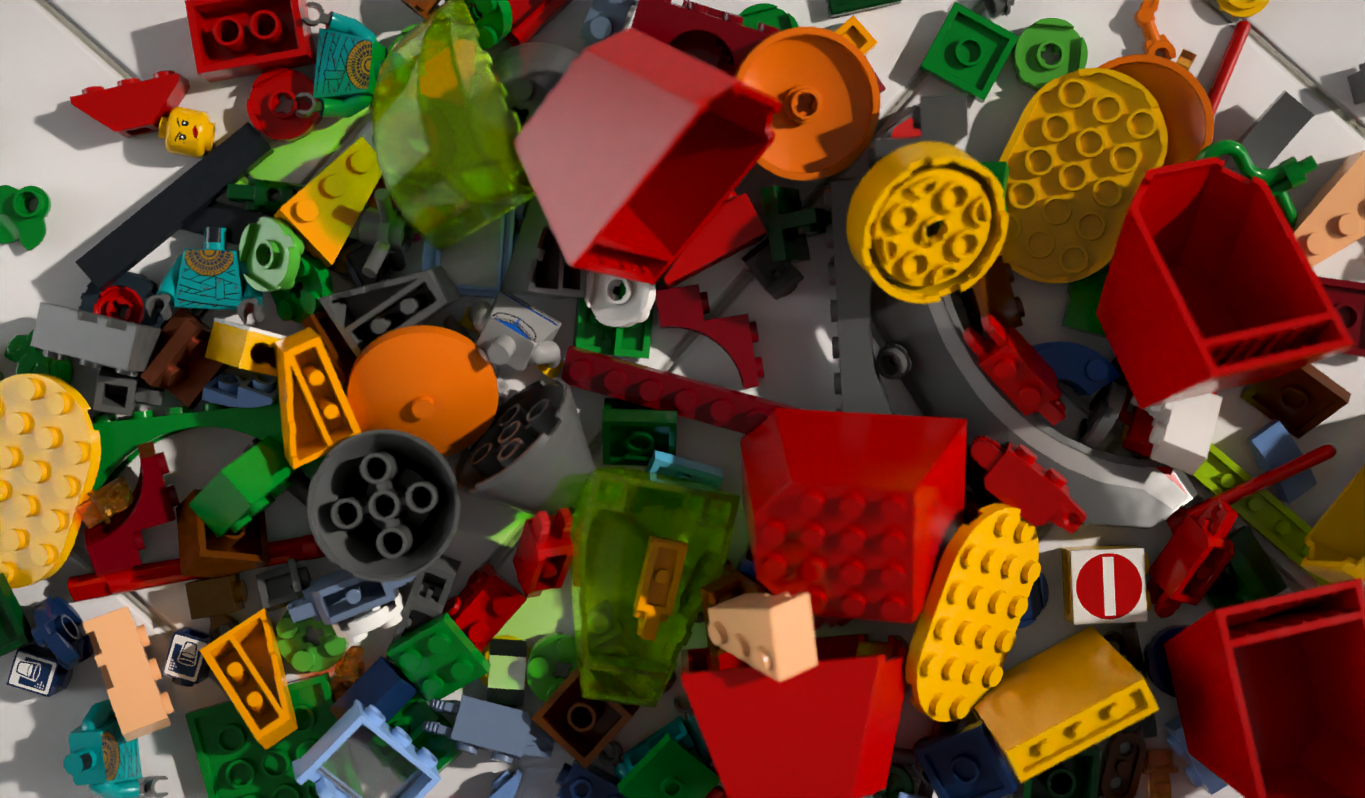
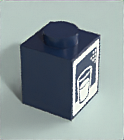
(185, 660)
(38, 671)

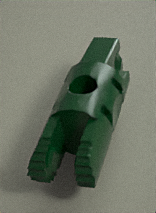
(258, 194)

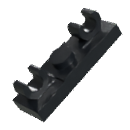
(1131, 647)

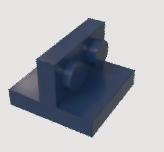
(965, 763)

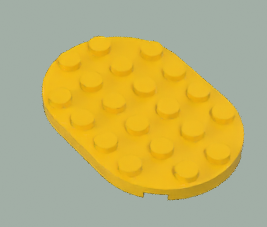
(1077, 171)
(45, 472)
(972, 613)

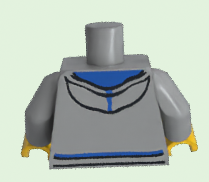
(515, 333)

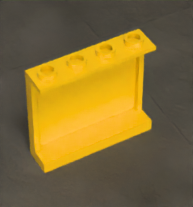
(1063, 702)

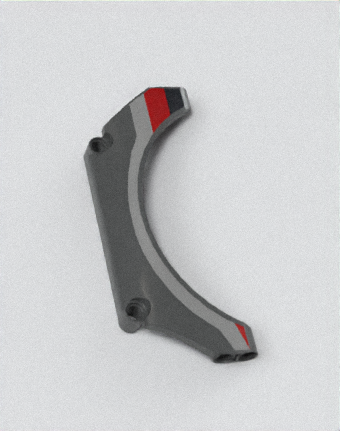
(952, 385)

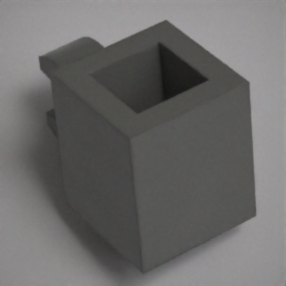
(120, 392)

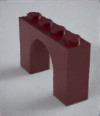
(667, 20)

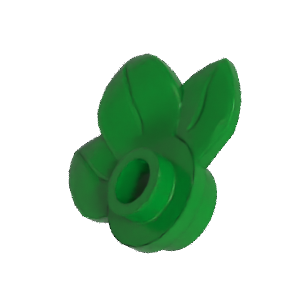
(18, 220)
(31, 359)

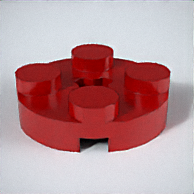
(265, 98)

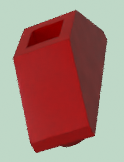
(134, 104)

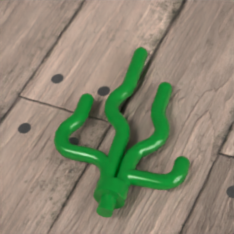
(1279, 179)

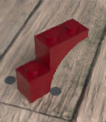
(685, 308)
(119, 543)

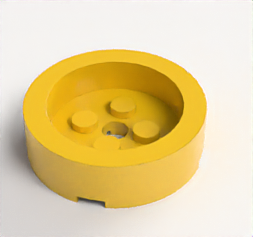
(913, 190)

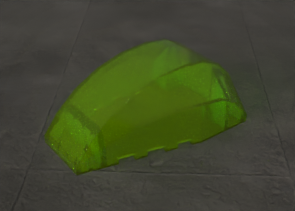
(446, 130)
(609, 544)

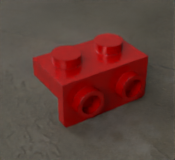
(484, 605)

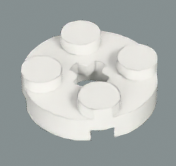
(607, 307)
(356, 627)

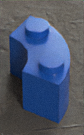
(1077, 366)

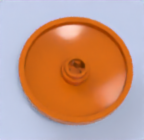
(825, 97)
(1180, 99)
(425, 385)

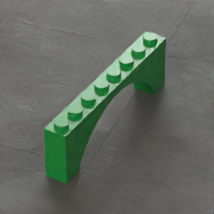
(122, 438)

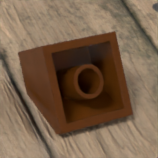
(993, 296)
(215, 557)
(581, 723)

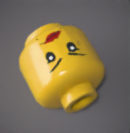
(187, 132)

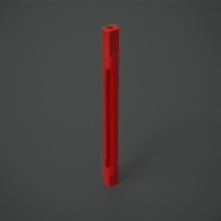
(168, 572)

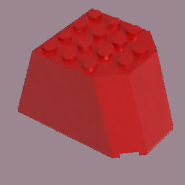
(640, 152)
(1211, 287)
(853, 507)
(1277, 692)
(807, 735)

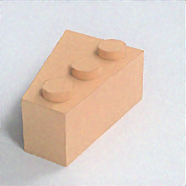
(1336, 212)
(766, 632)
(129, 673)

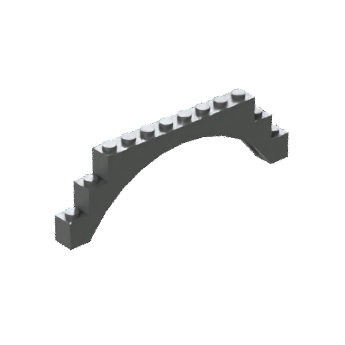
(862, 390)

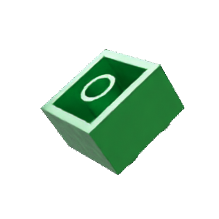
(244, 488)

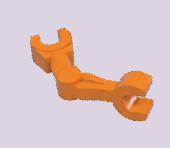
(1154, 41)

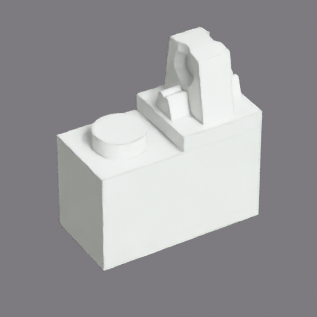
(1183, 430)

